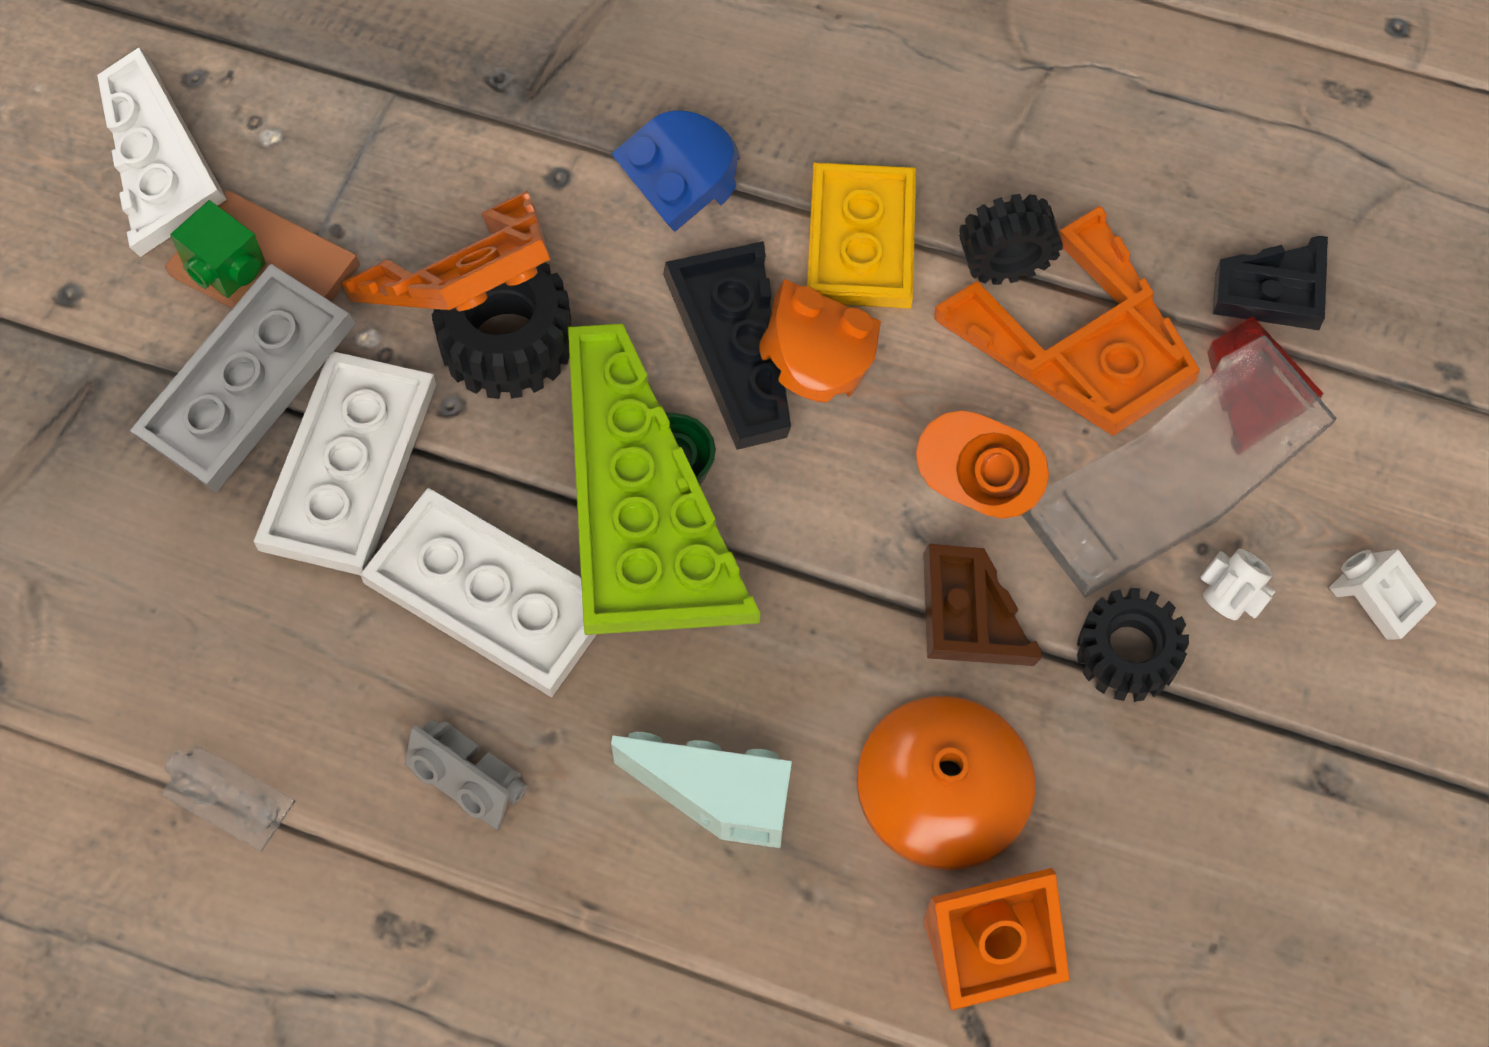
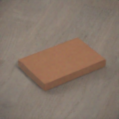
(286, 246)

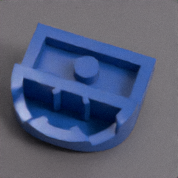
(680, 164)

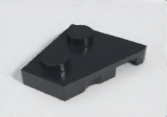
(1275, 285)

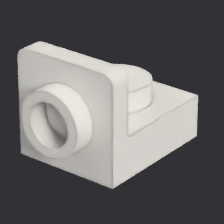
(1386, 590)

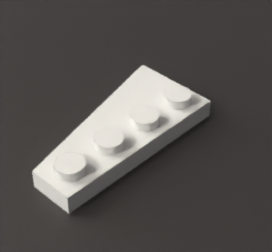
(154, 152)

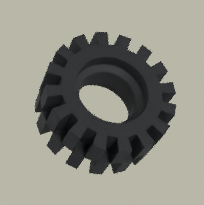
(1010, 239)
(1142, 615)

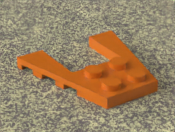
(468, 274)
(1107, 369)

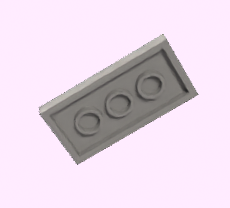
(243, 377)

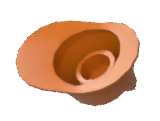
(982, 464)

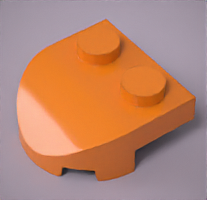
(818, 343)

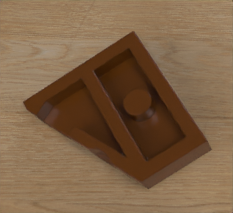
(970, 611)

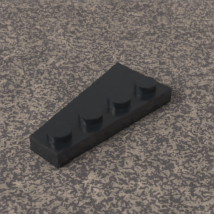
(726, 313)

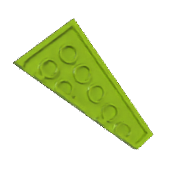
(642, 517)

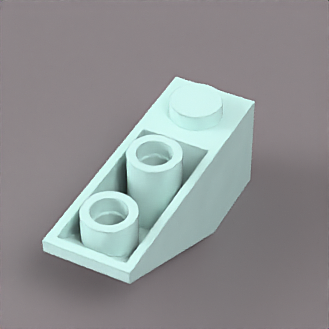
(723, 791)

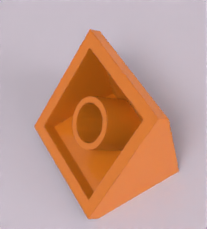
(998, 938)

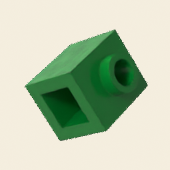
(217, 250)

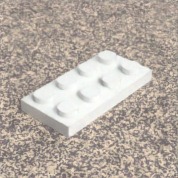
(346, 463)
(484, 590)

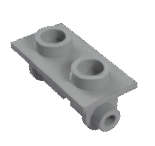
(442, 759)

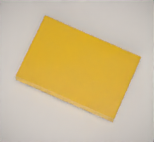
(862, 234)

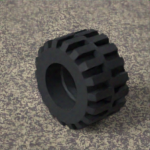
(511, 359)

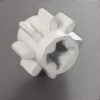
(1237, 584)

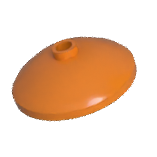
(937, 816)

